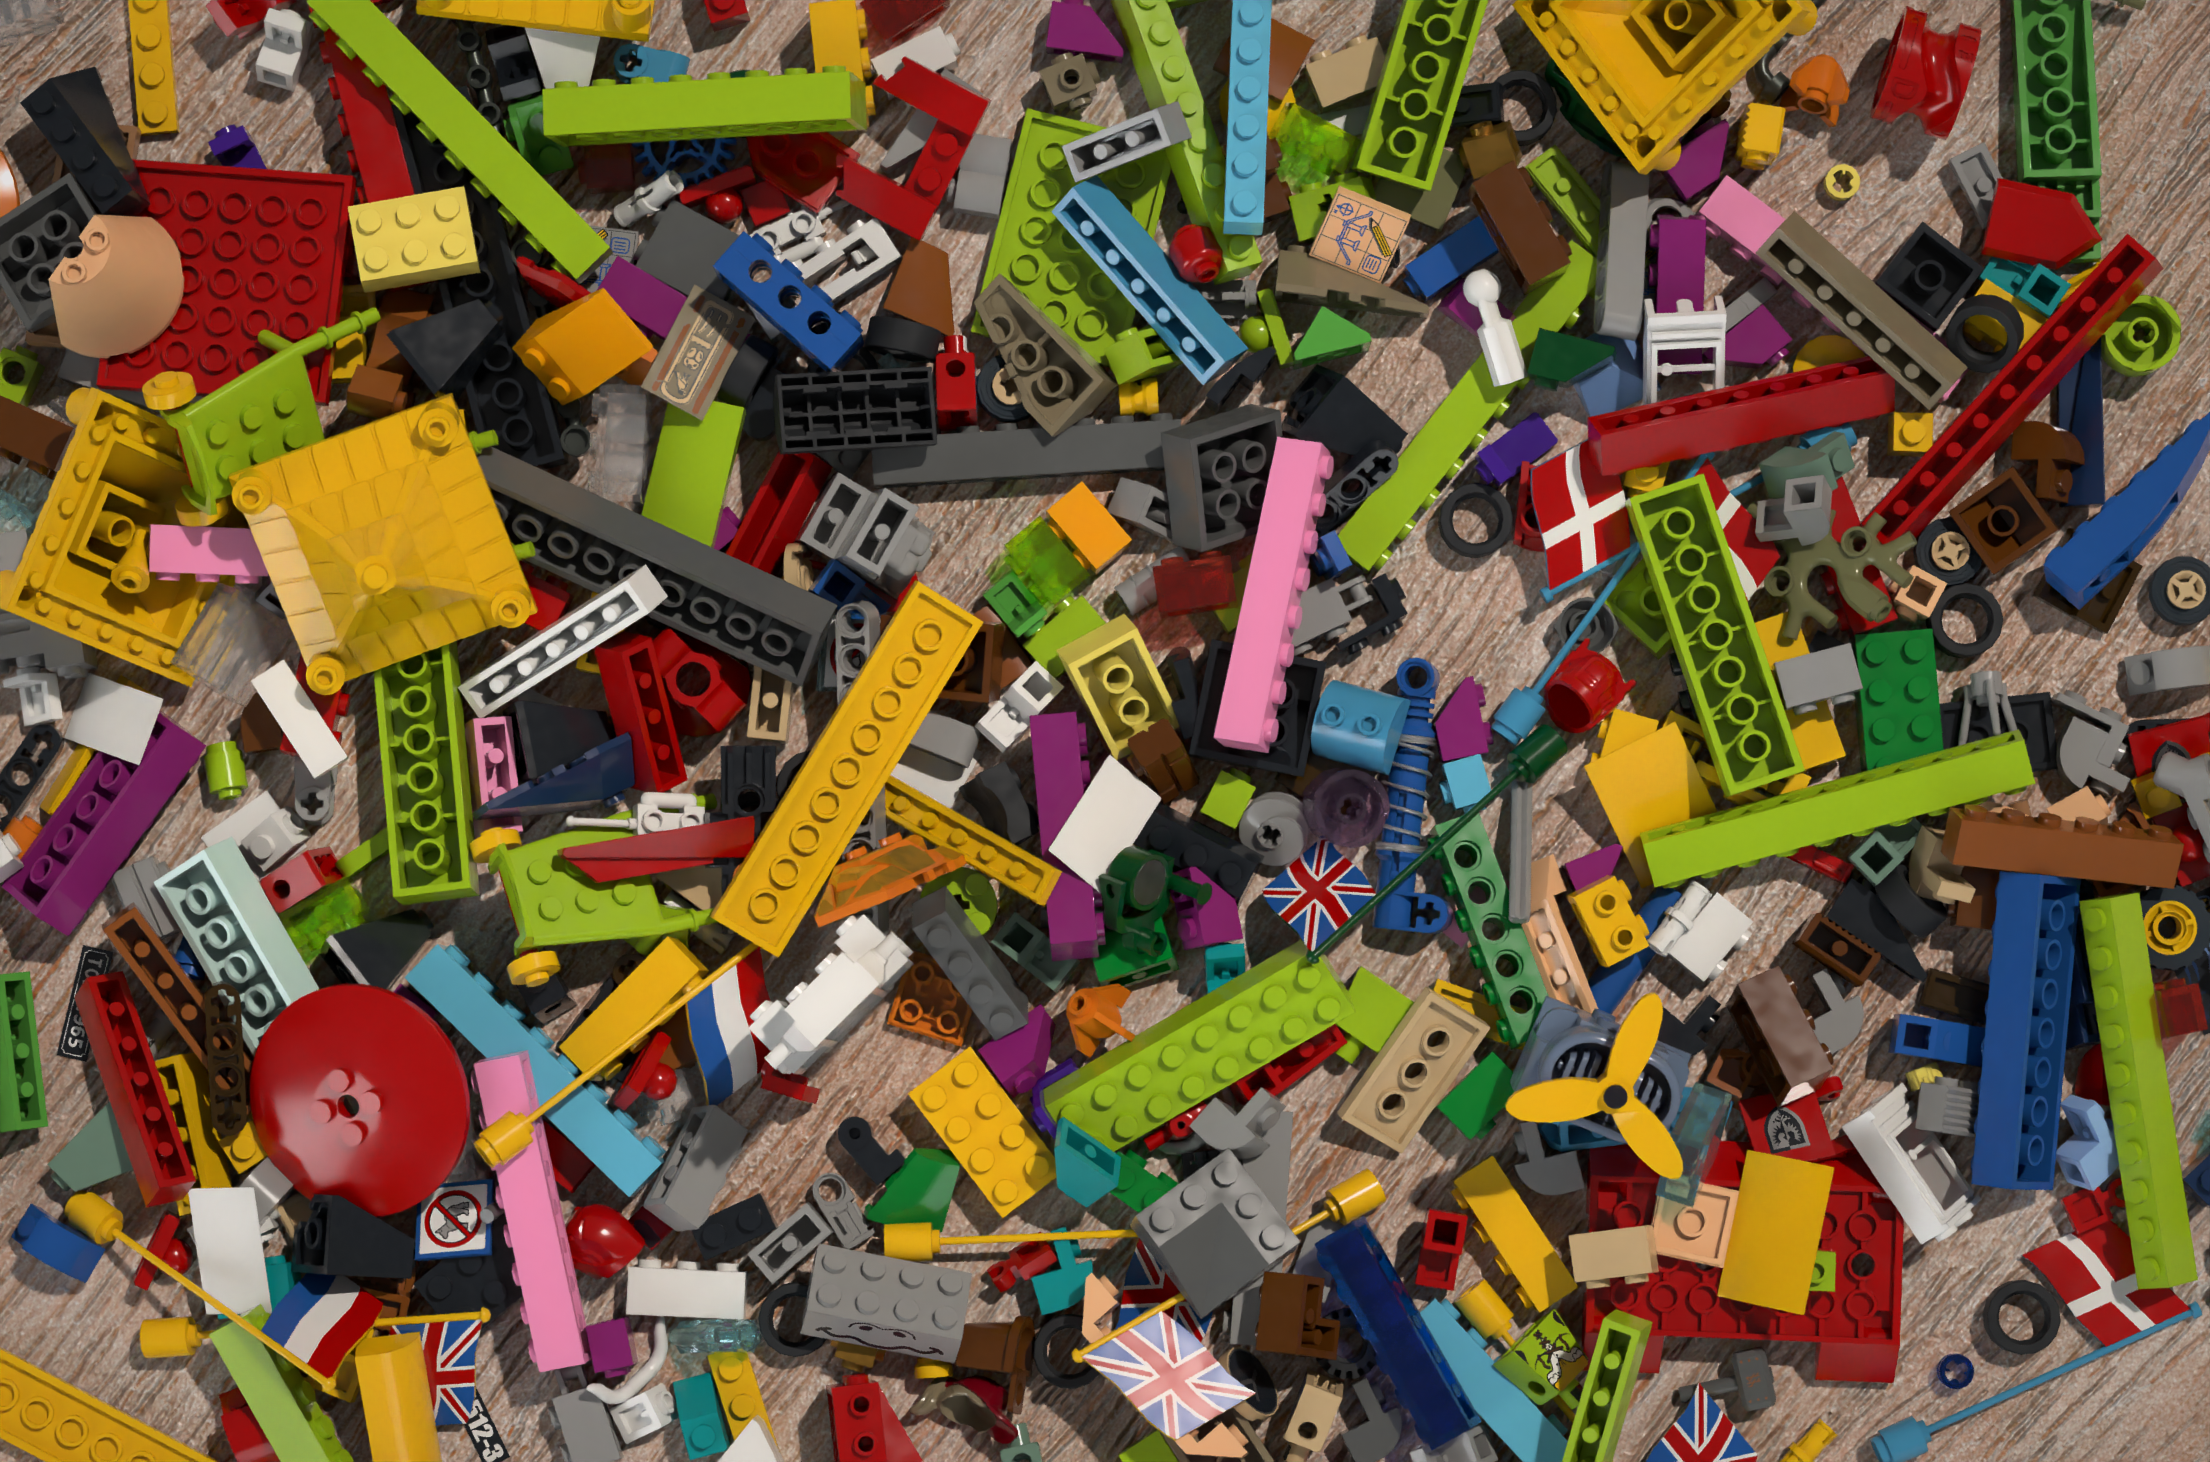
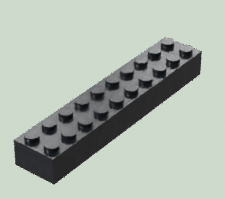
(502, 390)

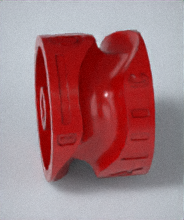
(1925, 73)

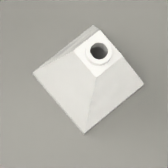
(563, 55)

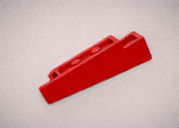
(662, 850)

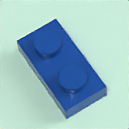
(1330, 557)

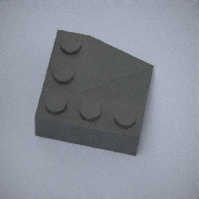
(36, 241)
(1219, 475)
(1214, 1233)

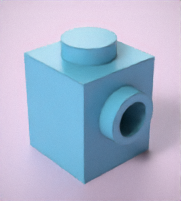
(1464, 783)

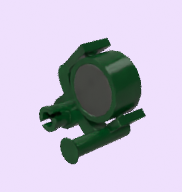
(1143, 882)

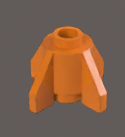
(1817, 89)
(1095, 1015)

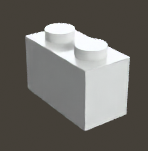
(1714, 933)

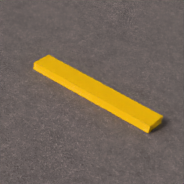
(980, 846)

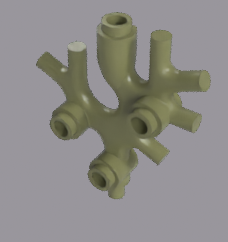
(1848, 564)

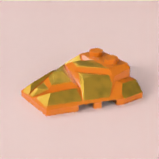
(882, 875)

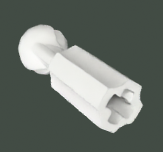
(1496, 333)

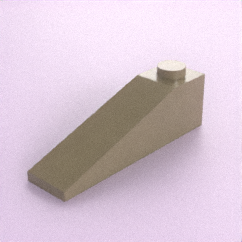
(1319, 283)
(1048, 367)

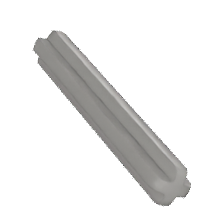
(1520, 852)

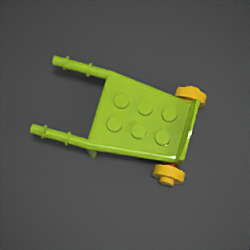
(245, 420)
(561, 905)

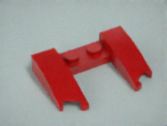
(915, 204)

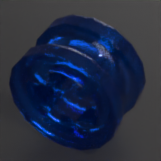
(1952, 1382)

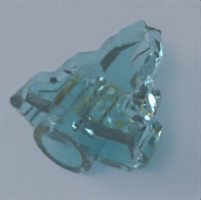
(716, 1336)

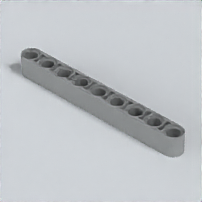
(864, 639)

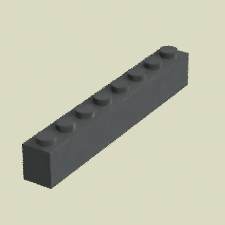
(1027, 453)

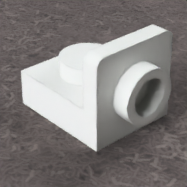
(644, 1413)

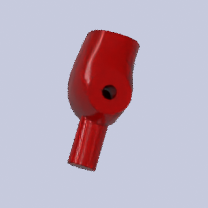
(1170, 1129)

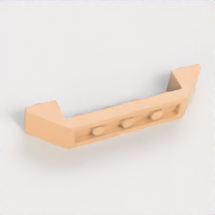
(1551, 941)
(1100, 1302)

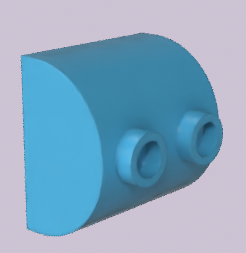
(1358, 726)

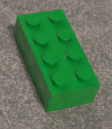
(1899, 697)

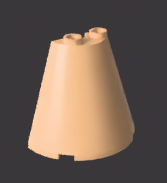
(118, 288)

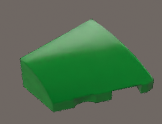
(918, 1190)

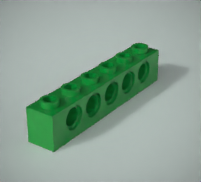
(1470, 917)

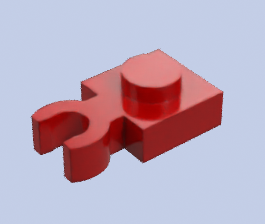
(2091, 1208)
(1024, 1261)

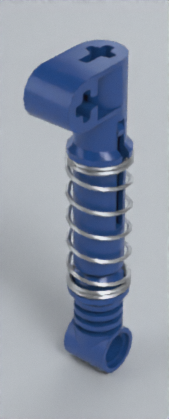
(1406, 798)

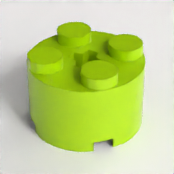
(2158, 346)
(973, 889)

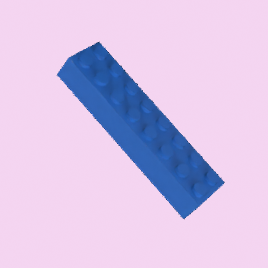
(2025, 1031)

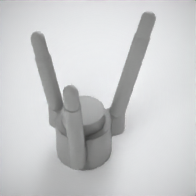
(1988, 691)

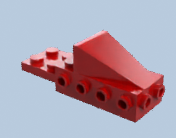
(872, 1421)

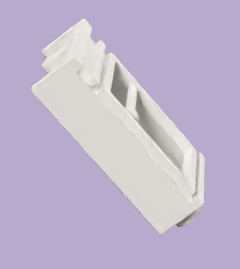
(1682, 331)
(1912, 1166)

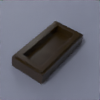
(1954, 995)

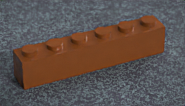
(2062, 846)
(171, 989)

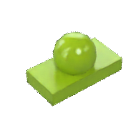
(1267, 330)

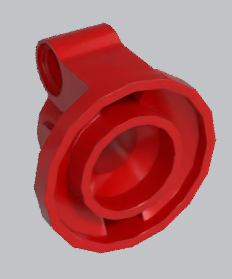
(722, 700)

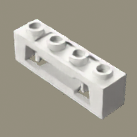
(833, 253)

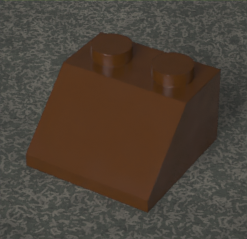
(2004, 520)

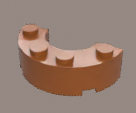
(388, 378)

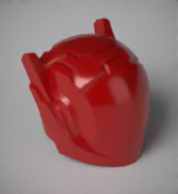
(1584, 690)
(601, 1240)

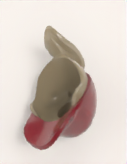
(970, 1402)

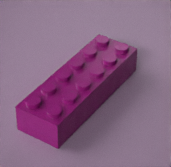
(1060, 785)
(100, 826)

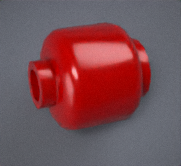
(1195, 253)

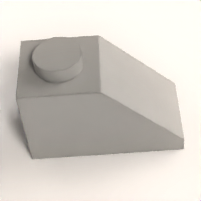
(1142, 507)

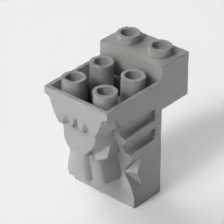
(868, 534)
(30, 643)

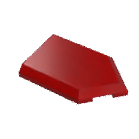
(801, 165)
(2036, 225)
(550, 284)

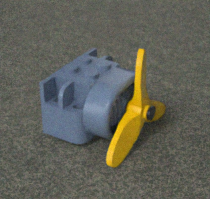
(1604, 1077)

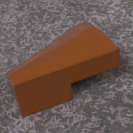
(923, 288)

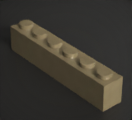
(1861, 310)

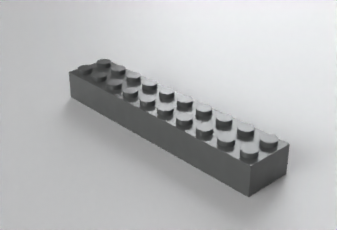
(705, 588)

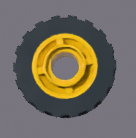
(2191, 926)

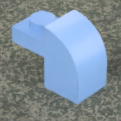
(2091, 1152)

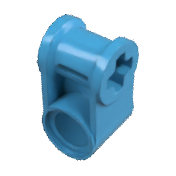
(653, 63)

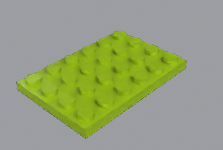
(1043, 256)

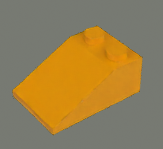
(581, 346)

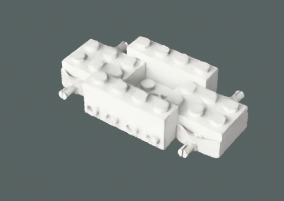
(834, 1000)

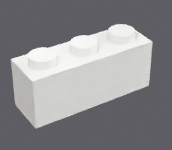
(687, 1290)

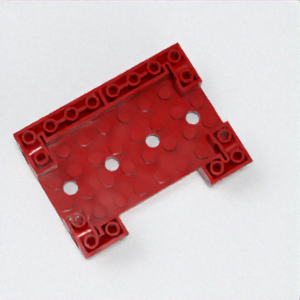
(1852, 1327)

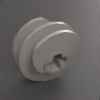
(1282, 813)

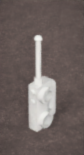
(795, 226)
(649, 819)

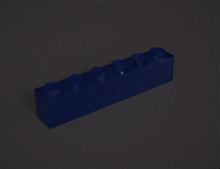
(1397, 1333)

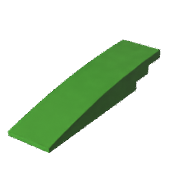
(2057, 102)

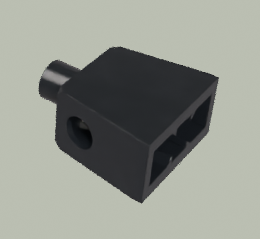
(546, 995)

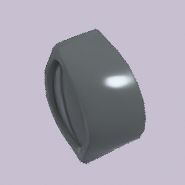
(1599, 631)

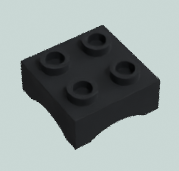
(1000, 803)

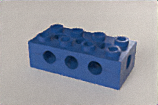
(754, 254)

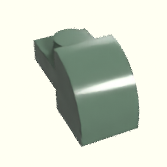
(1033, 952)

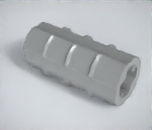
(1140, 589)

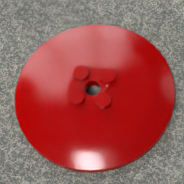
(396, 1068)

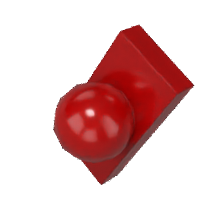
(720, 194)
(2193, 862)
(648, 1075)
(168, 1249)

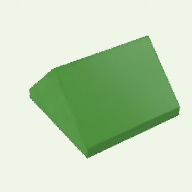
(1330, 339)

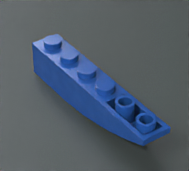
(2128, 520)

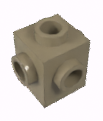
(1066, 95)

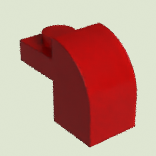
(243, 16)
(1440, 1248)
(243, 1430)

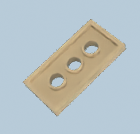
(1407, 1046)

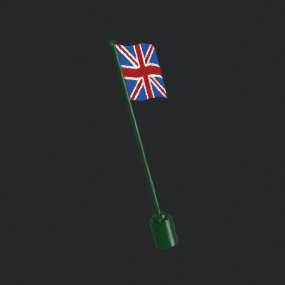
(1328, 895)

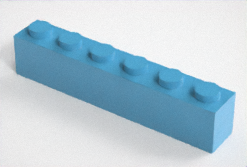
(1149, 280)

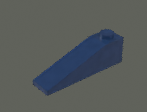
(591, 780)

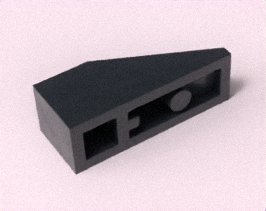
(1865, 916)

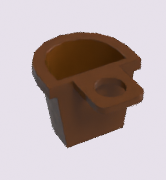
(1003, 1350)

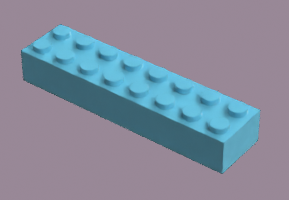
(499, 1029)

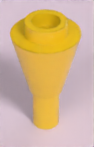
(132, 570)

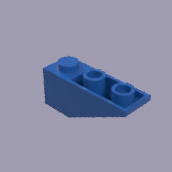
(1936, 1040)

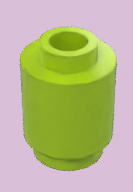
(225, 770)

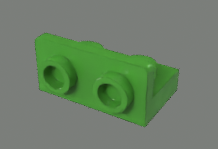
(526, 128)

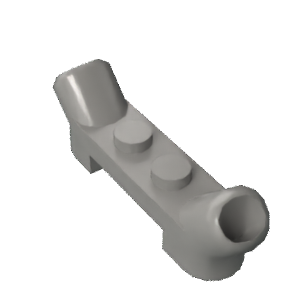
(2192, 782)

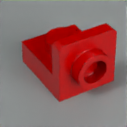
(790, 1085)

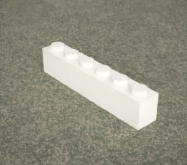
(563, 641)

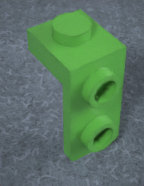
(1015, 605)

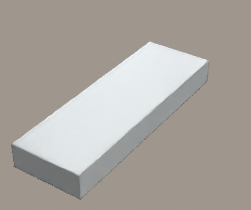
(299, 719)

